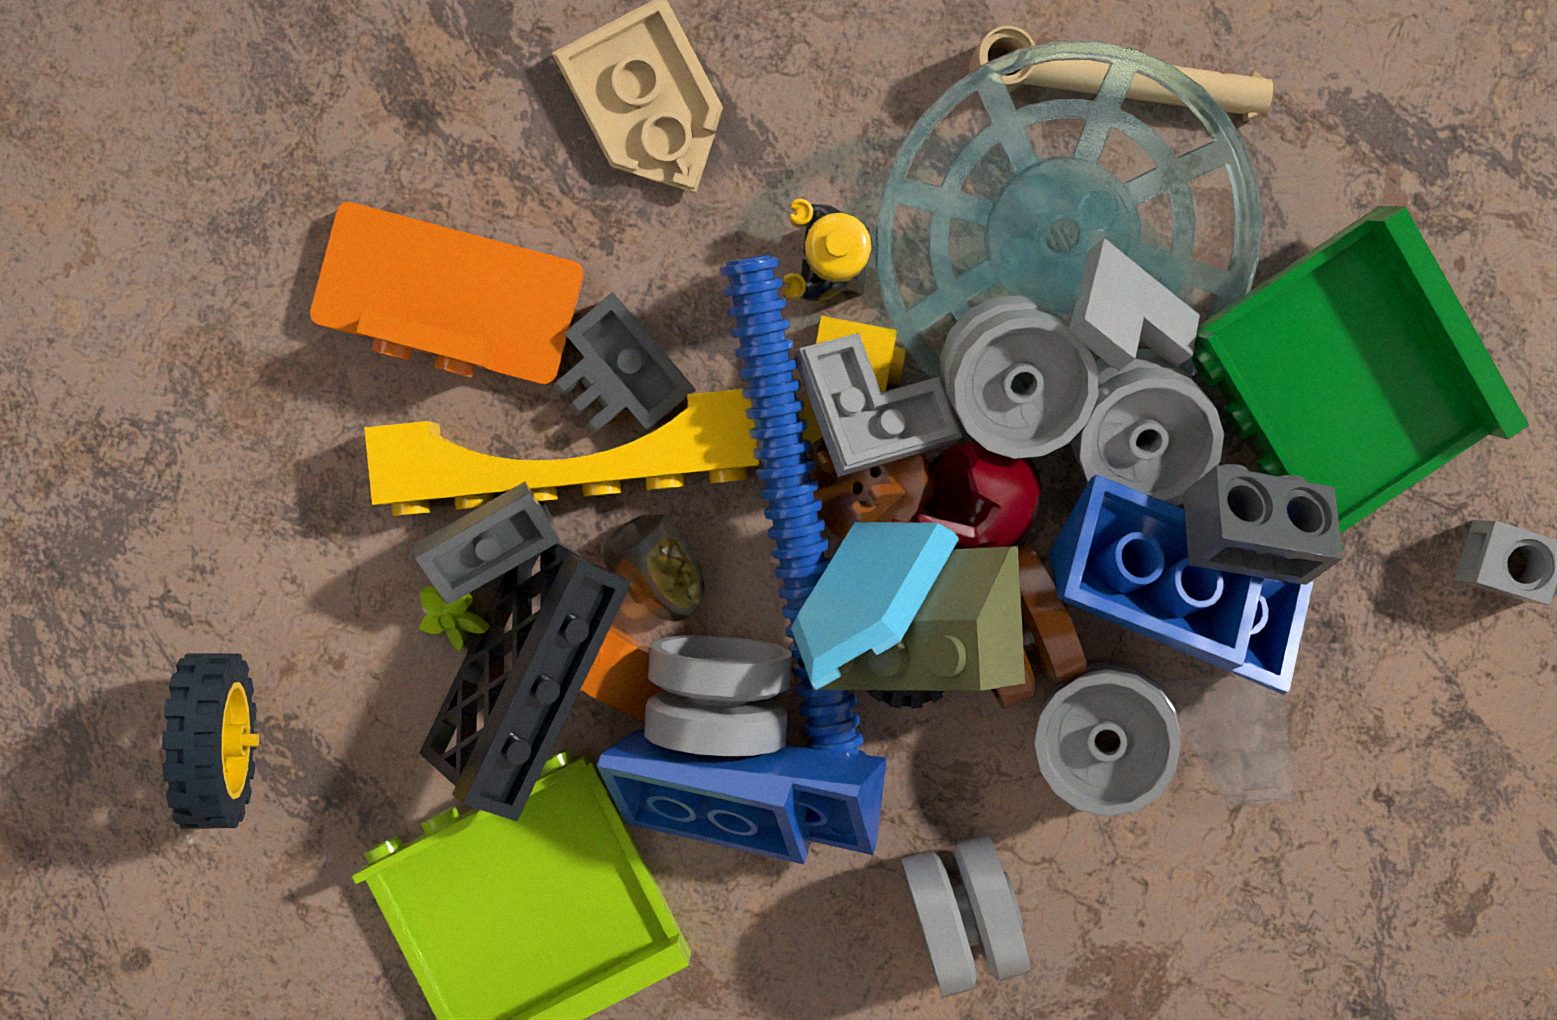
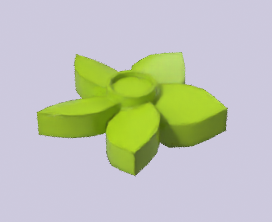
(451, 617)

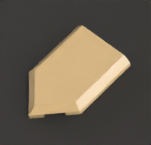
(645, 95)

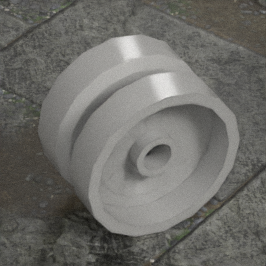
(1053, 370)
(1150, 429)
(717, 695)
(1128, 770)
(967, 914)

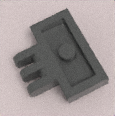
(621, 369)

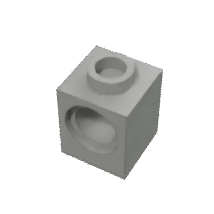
(1486, 559)

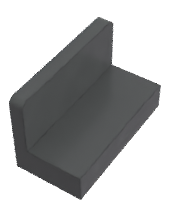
(486, 543)

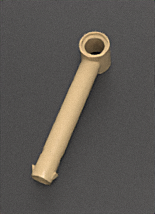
(1233, 92)

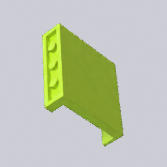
(528, 911)

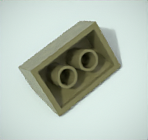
(961, 635)

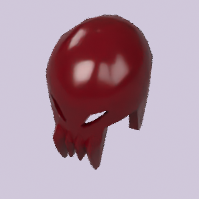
(983, 496)

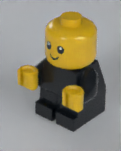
(834, 250)

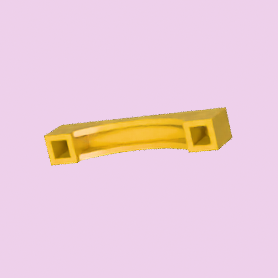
(417, 465)

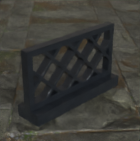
(533, 699)

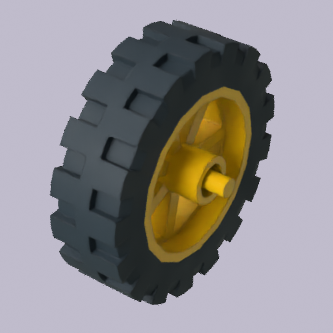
(209, 740)

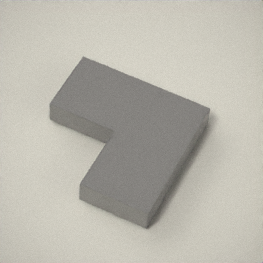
(1126, 304)
(860, 421)

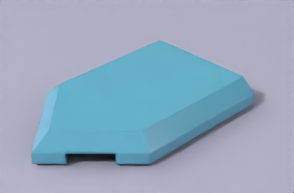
(869, 593)

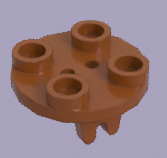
(895, 494)

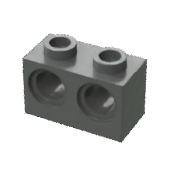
(1262, 525)

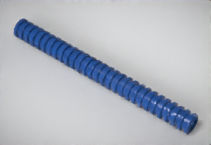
(786, 478)

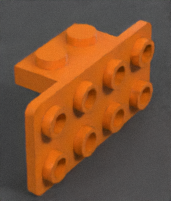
(446, 295)

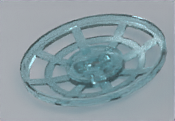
(1062, 189)

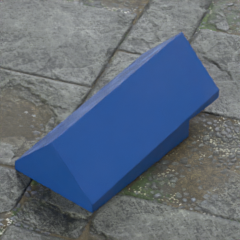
(1130, 565)
(749, 803)

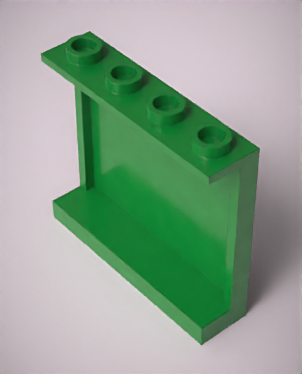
(1357, 367)

